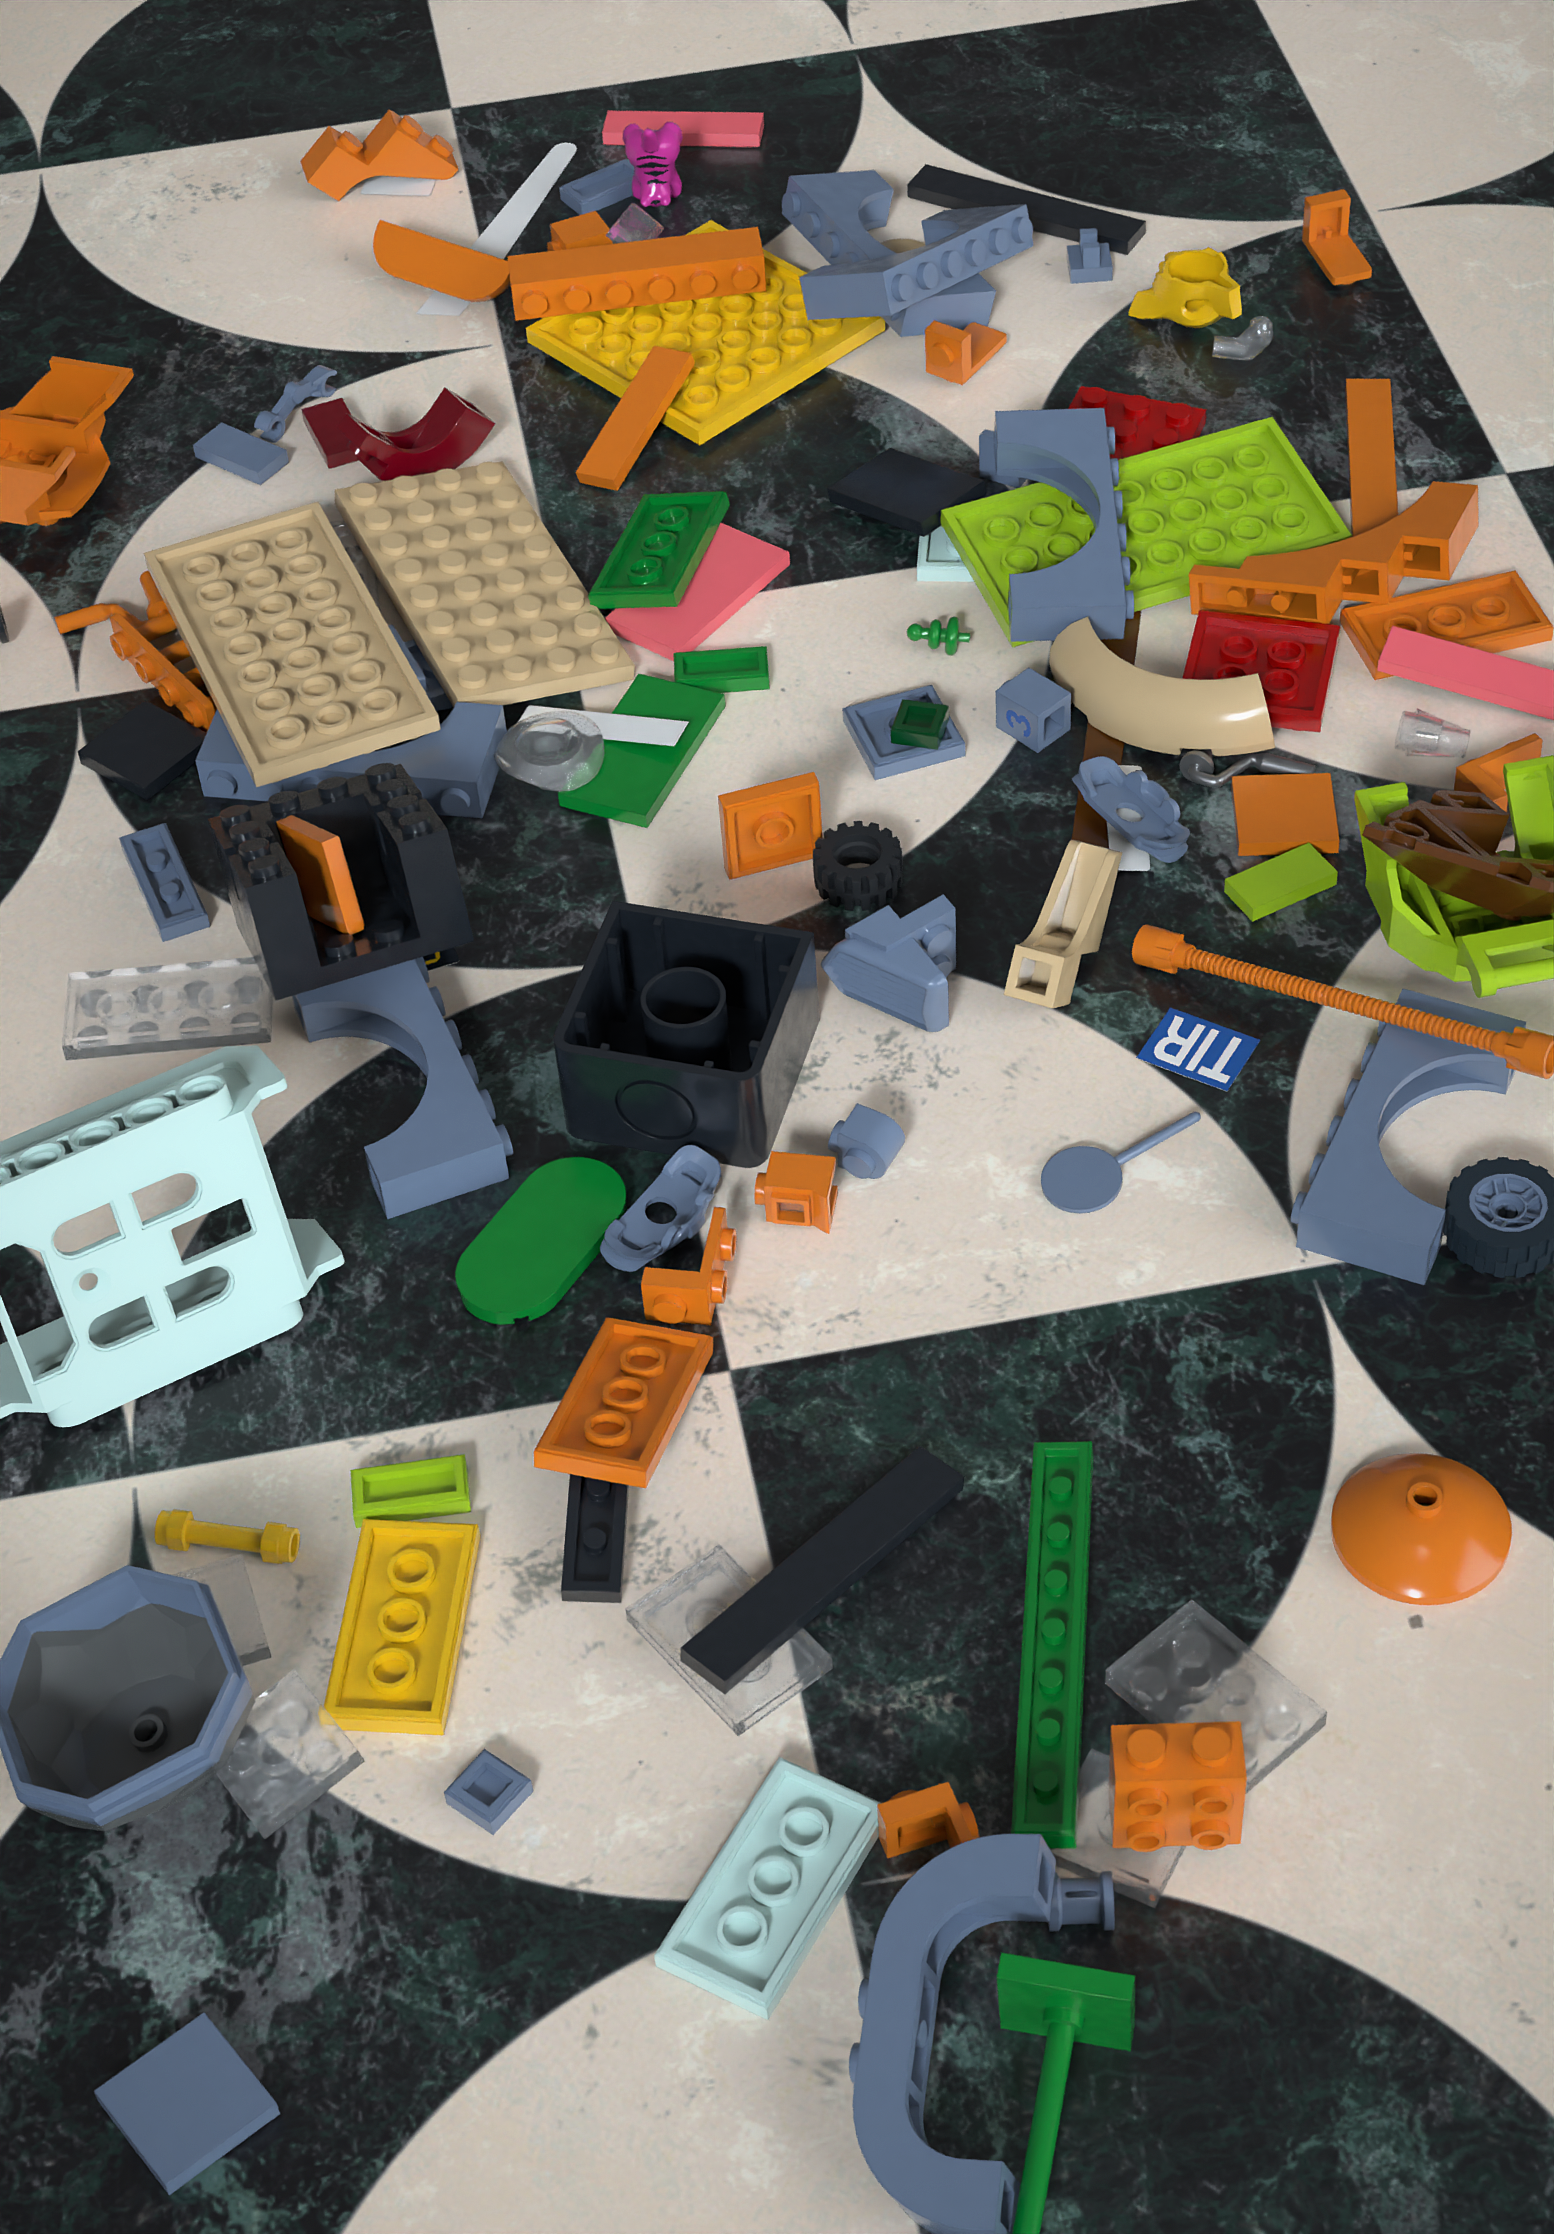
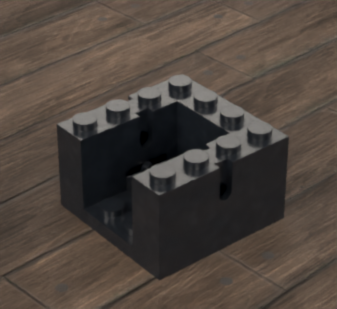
(396, 863)

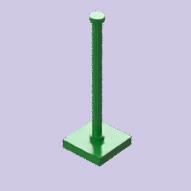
(1066, 2007)

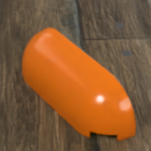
(439, 264)

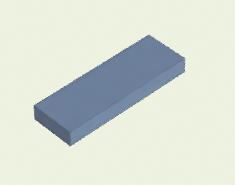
(164, 882)

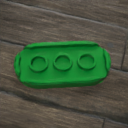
(540, 1240)

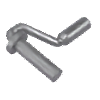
(1199, 767)

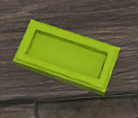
(1280, 881)
(411, 1490)

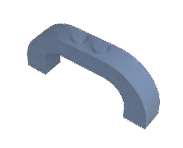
(935, 1909)

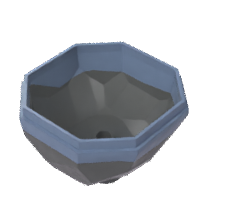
(104, 1675)

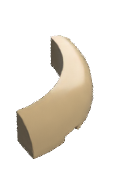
(1159, 709)

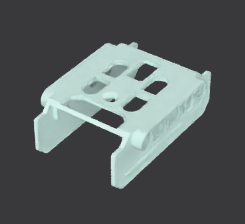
(151, 1311)

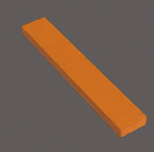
(1370, 453)

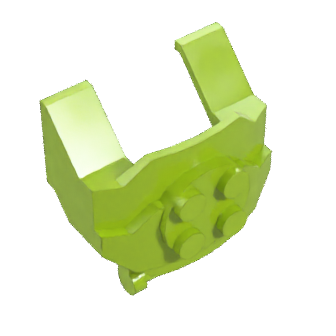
(1450, 933)

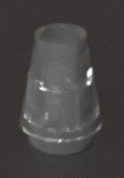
(1430, 736)

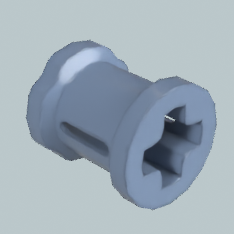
(1082, 1901)

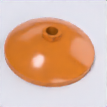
(1419, 1550)

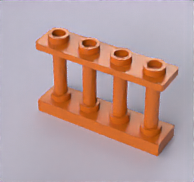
(159, 667)

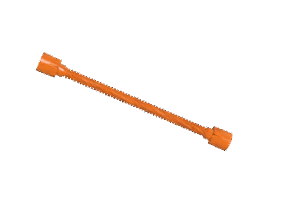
(1523, 1049)

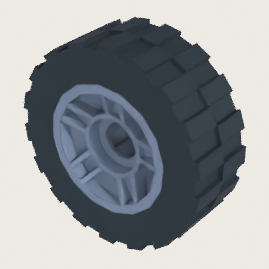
(1501, 1217)

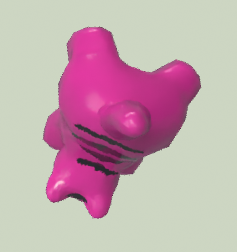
(653, 162)

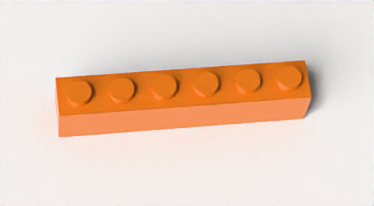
(637, 273)

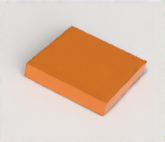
(1284, 813)
(770, 825)
(321, 874)

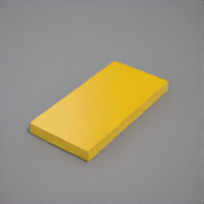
(402, 1626)

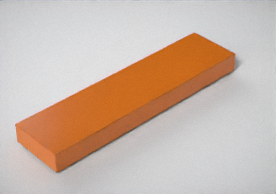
(635, 418)

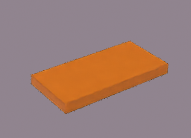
(1479, 613)
(624, 1402)

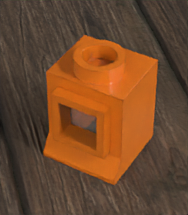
(798, 1190)

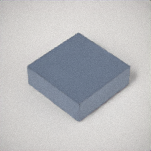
(488, 1791)

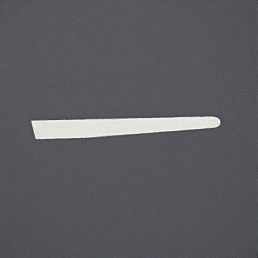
(509, 223)

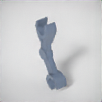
(294, 393)

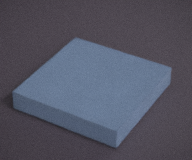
(871, 726)
(187, 2103)

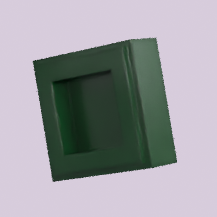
(919, 724)

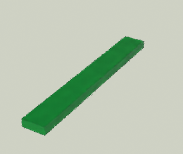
(1054, 1644)

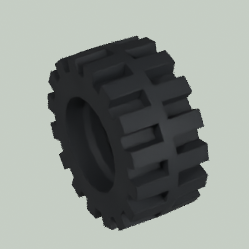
(859, 885)

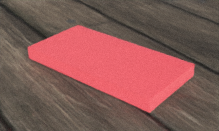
(725, 580)

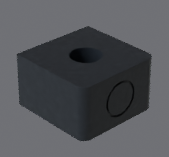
(687, 1033)

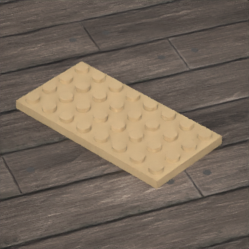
(482, 586)
(290, 644)

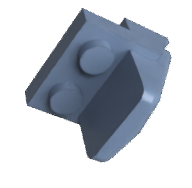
(899, 963)

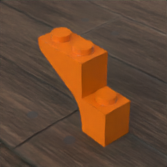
(391, 149)

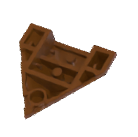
(1454, 851)

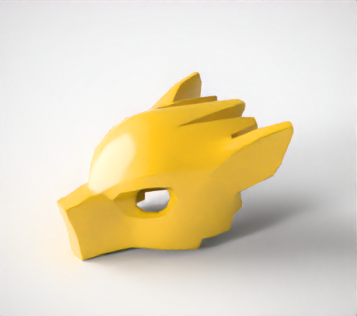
(1190, 290)

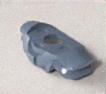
(1109, 789)
(684, 1184)

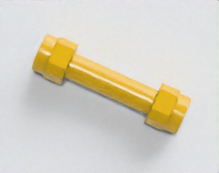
(274, 1542)

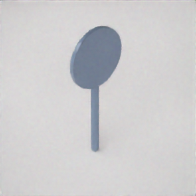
(1091, 1178)

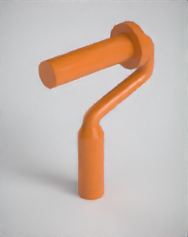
(101, 612)

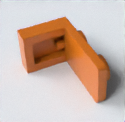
(1328, 238)
(960, 353)
(1486, 772)
(692, 1295)
(924, 1818)

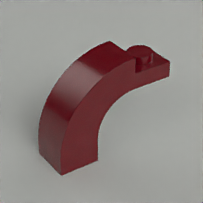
(436, 442)

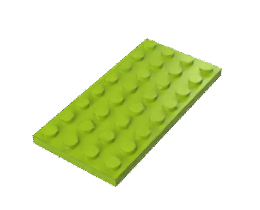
(1181, 507)

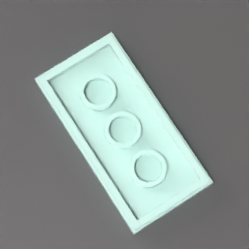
(771, 1888)

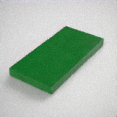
(659, 550)
(642, 775)

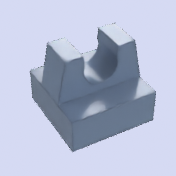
(1089, 260)

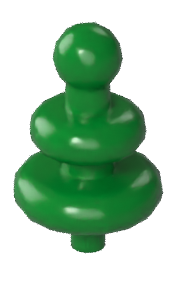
(937, 634)

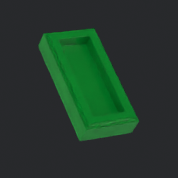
(723, 669)

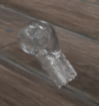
(1248, 344)

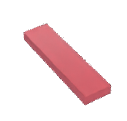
(697, 128)
(1469, 672)

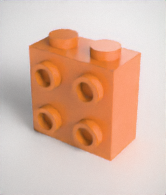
(1176, 1785)

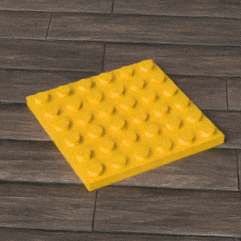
(741, 346)

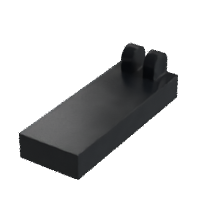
(594, 1540)

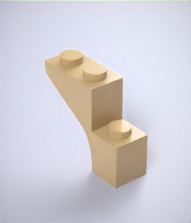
(1068, 926)

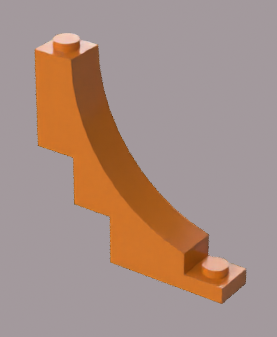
(1366, 568)

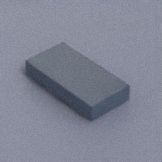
(599, 188)
(240, 453)

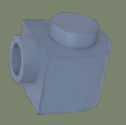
(866, 1142)

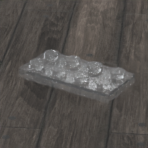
(166, 1008)

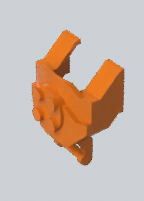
(53, 441)

